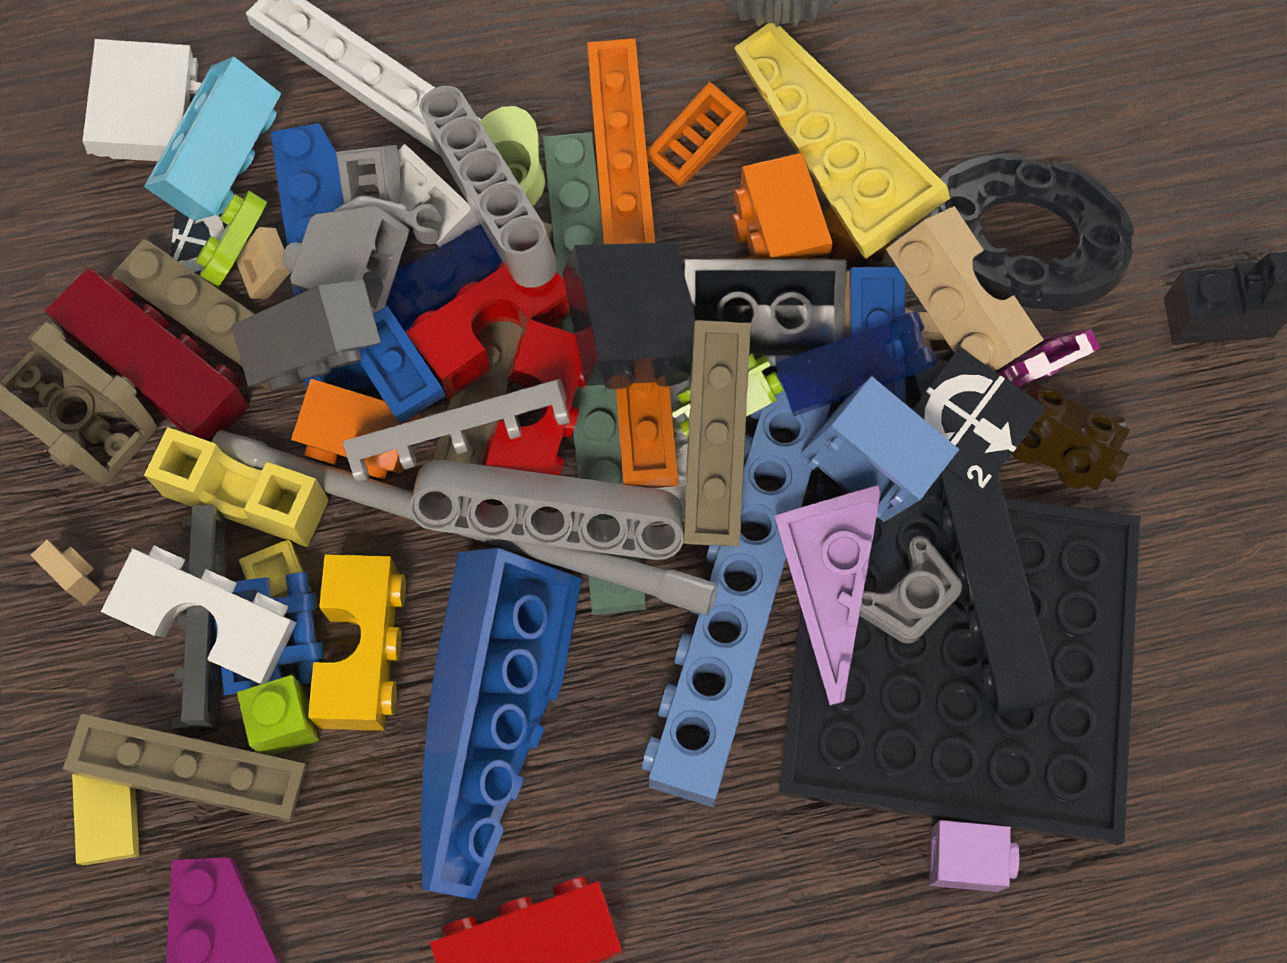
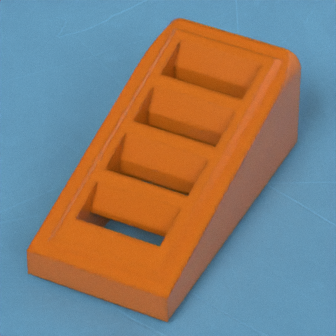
(708, 99)

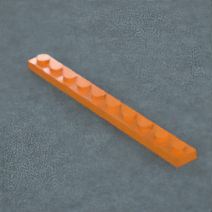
(627, 218)

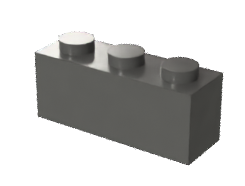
(306, 335)

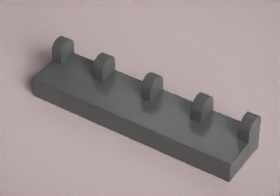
(200, 676)

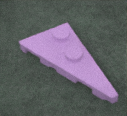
(829, 562)

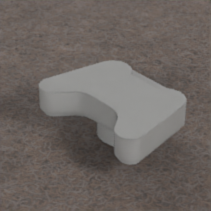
(918, 598)

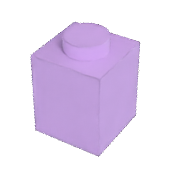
(972, 856)

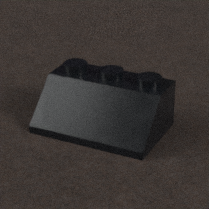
(787, 301)

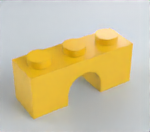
(358, 689)

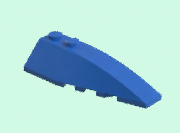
(491, 683)

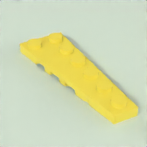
(852, 156)

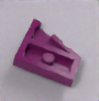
(1049, 356)
(213, 915)

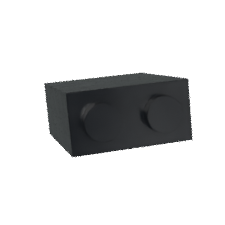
(630, 313)

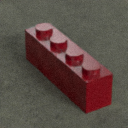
(136, 345)

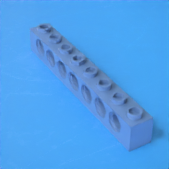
(699, 772)

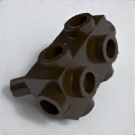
(1074, 440)

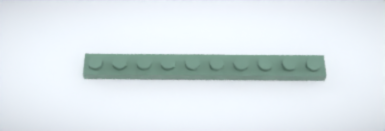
(596, 433)

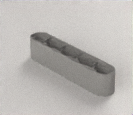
(489, 187)
(523, 521)

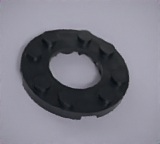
(1087, 206)

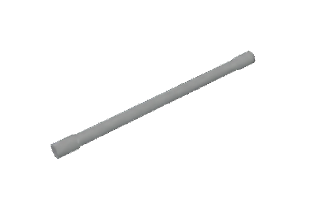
(666, 585)

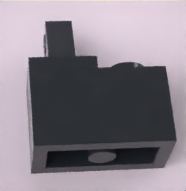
(1229, 302)

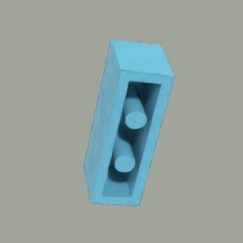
(214, 140)

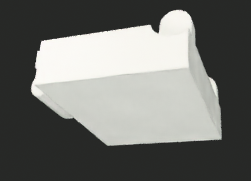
(137, 97)

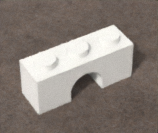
(156, 590)

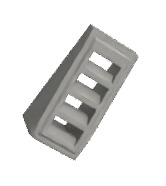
(387, 172)

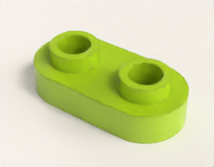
(219, 255)

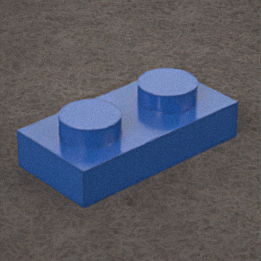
(399, 370)

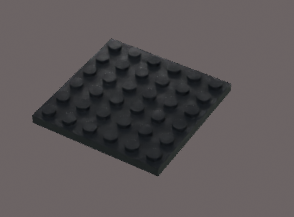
(918, 715)

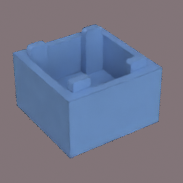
(880, 443)

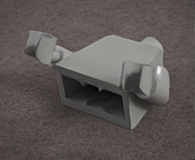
(358, 243)

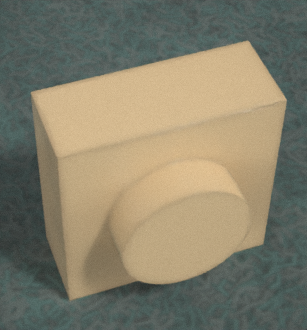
(262, 263)
(68, 570)

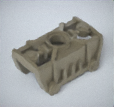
(83, 383)

